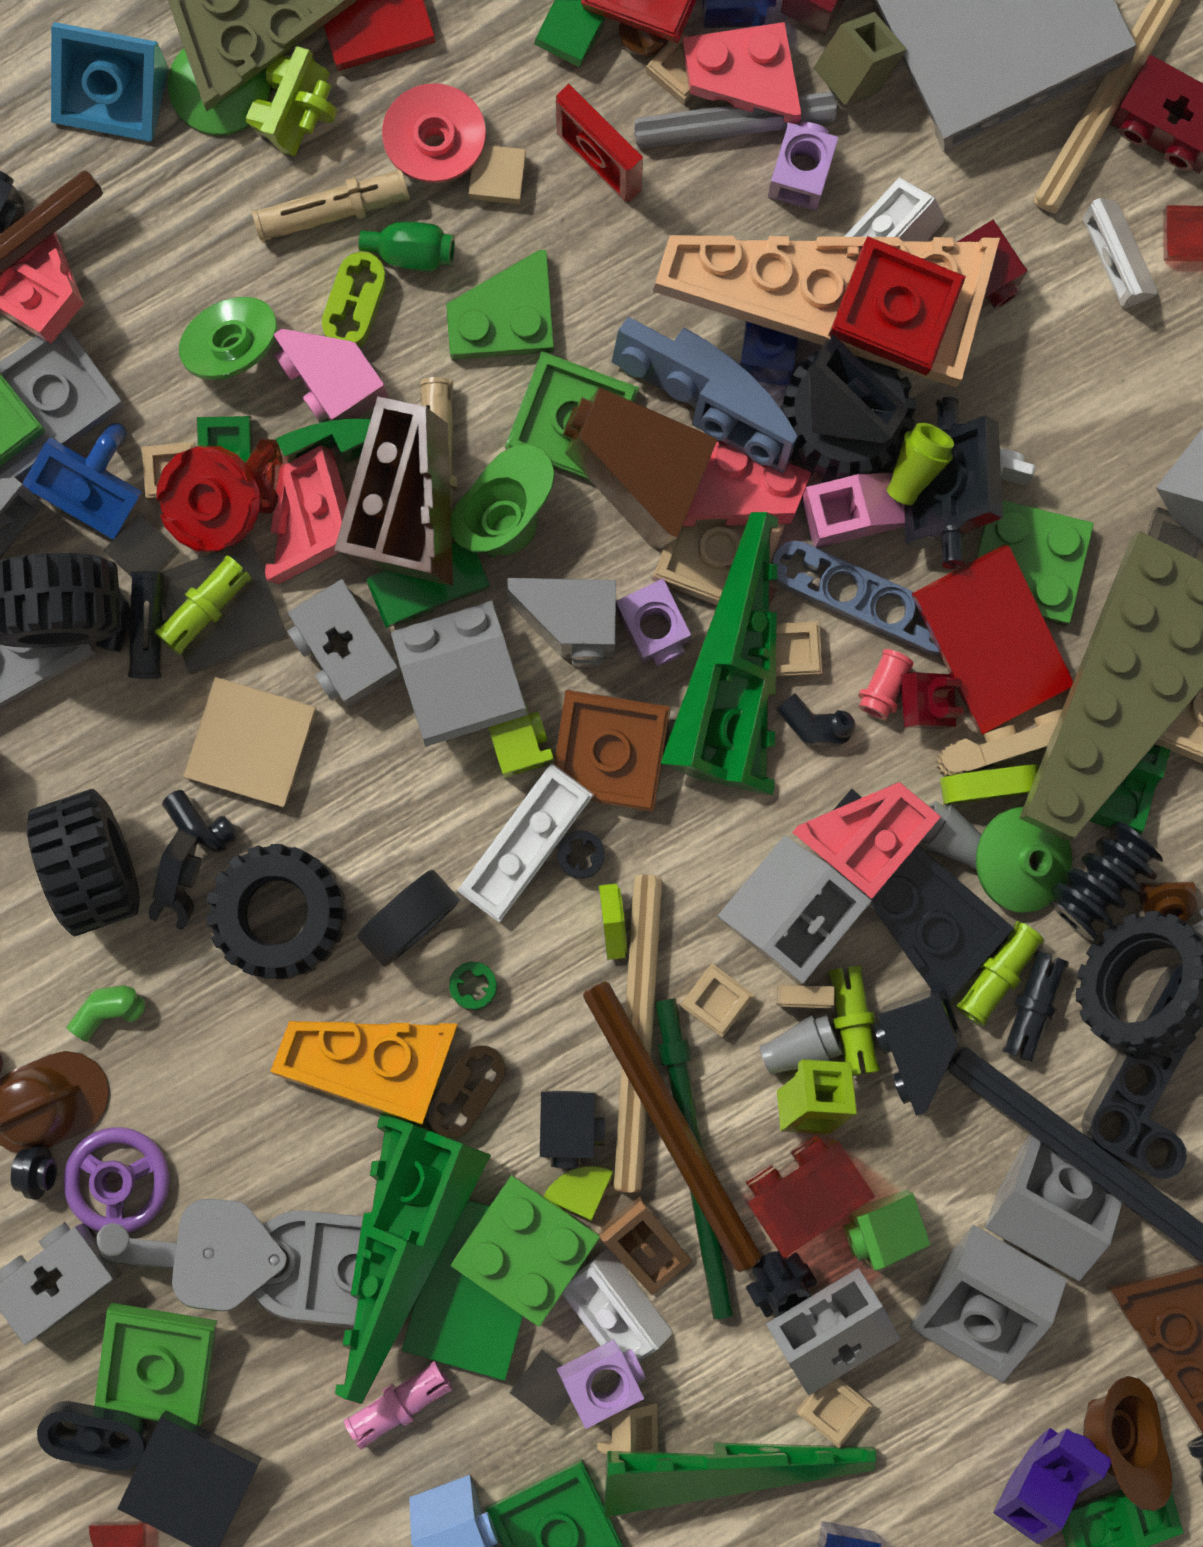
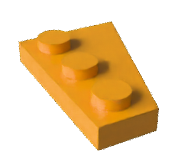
(371, 1065)

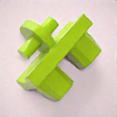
(297, 102)

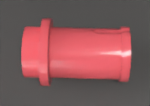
(885, 685)

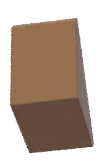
(644, 1245)

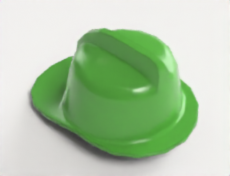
(503, 503)

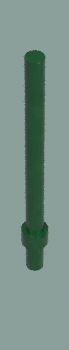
(676, 1053)

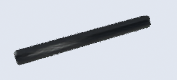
(1079, 1150)

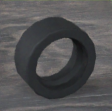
(408, 917)

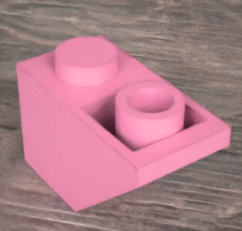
(333, 371)
(851, 509)

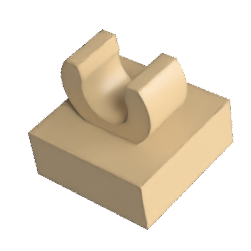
(633, 1429)

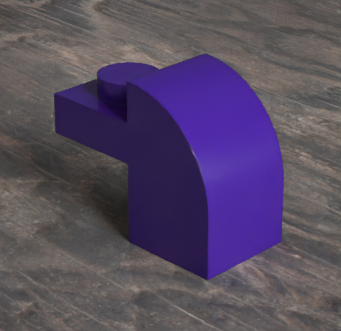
(1048, 1483)

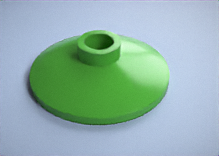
(223, 118)
(228, 338)
(1005, 865)

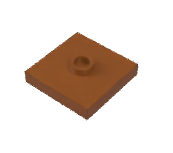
(613, 747)

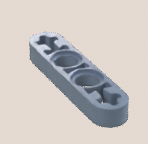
(860, 608)

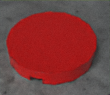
(208, 498)

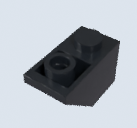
(922, 1039)

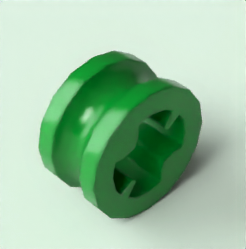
(478, 970)

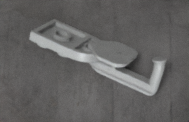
(230, 1255)

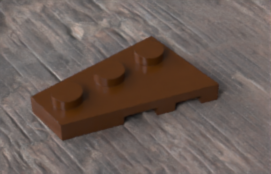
(1169, 1323)

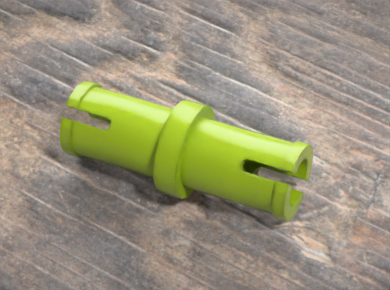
(203, 605)
(1000, 973)
(854, 1020)

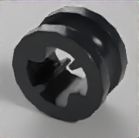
(565, 851)

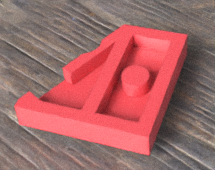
(41, 291)
(738, 485)
(306, 514)
(870, 835)

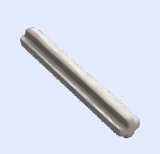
(726, 122)

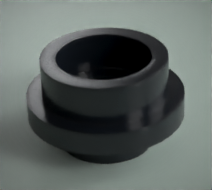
(33, 1172)

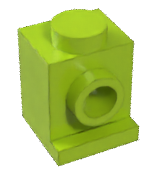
(518, 743)
(817, 1098)

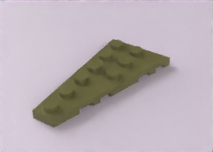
(240, 38)
(1128, 688)

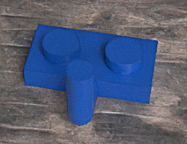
(83, 484)

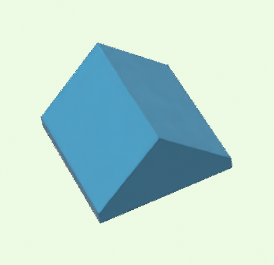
(106, 81)

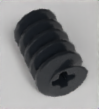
(1104, 879)

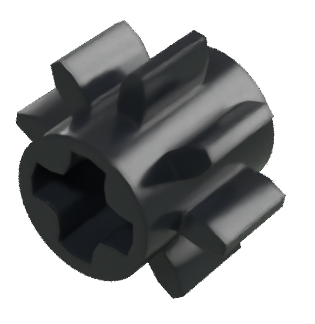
(780, 1283)

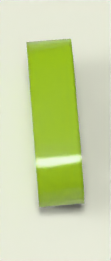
(342, 298)
(988, 784)

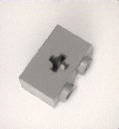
(334, 614)
(85, 1272)
(833, 1331)

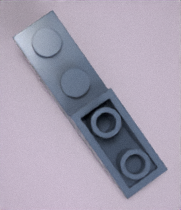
(725, 395)

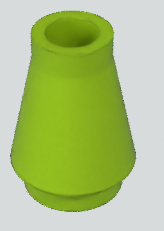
(920, 460)

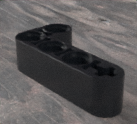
(1135, 1109)

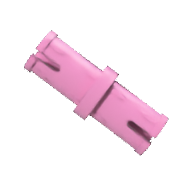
(398, 1405)

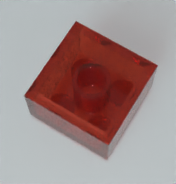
(806, 1193)

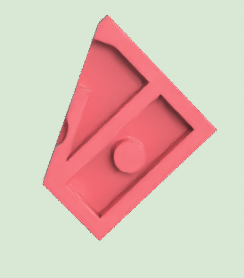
(745, 69)

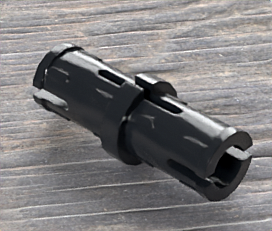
(145, 662)
(1035, 1006)

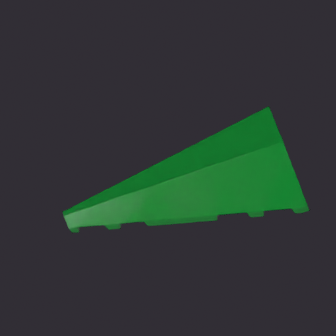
(724, 713)
(414, 1209)
(666, 1479)

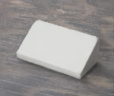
(901, 213)
(1119, 253)
(615, 1306)

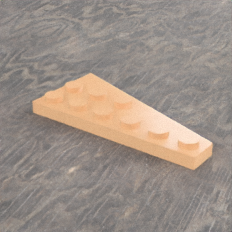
(801, 285)

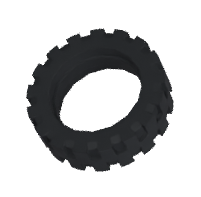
(1106, 968)

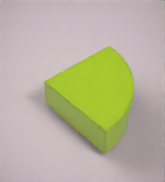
(613, 921)
(580, 1189)

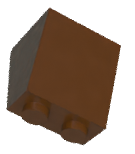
(639, 461)

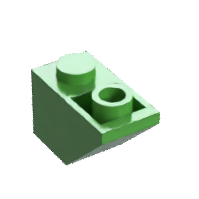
(886, 1230)

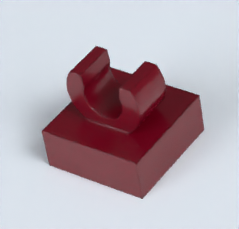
(930, 700)

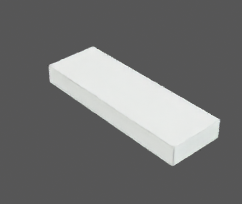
(525, 842)

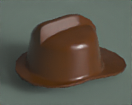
(51, 1100)
(1129, 1432)

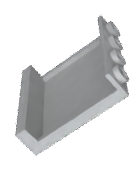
(1002, 57)

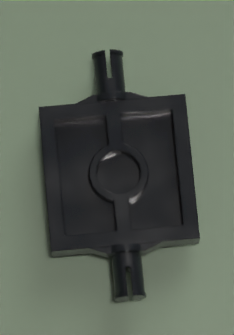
(964, 492)

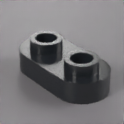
(95, 1437)

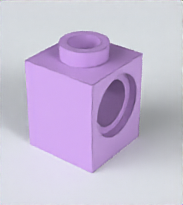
(800, 186)
(648, 601)
(596, 1406)

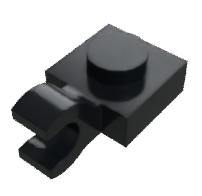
(177, 869)

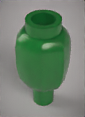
(410, 246)

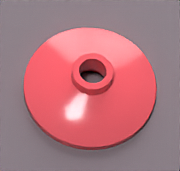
(430, 112)

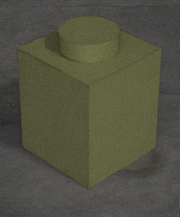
(859, 58)

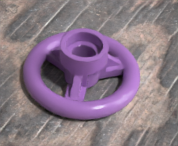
(83, 1159)

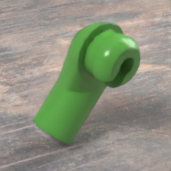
(106, 1004)

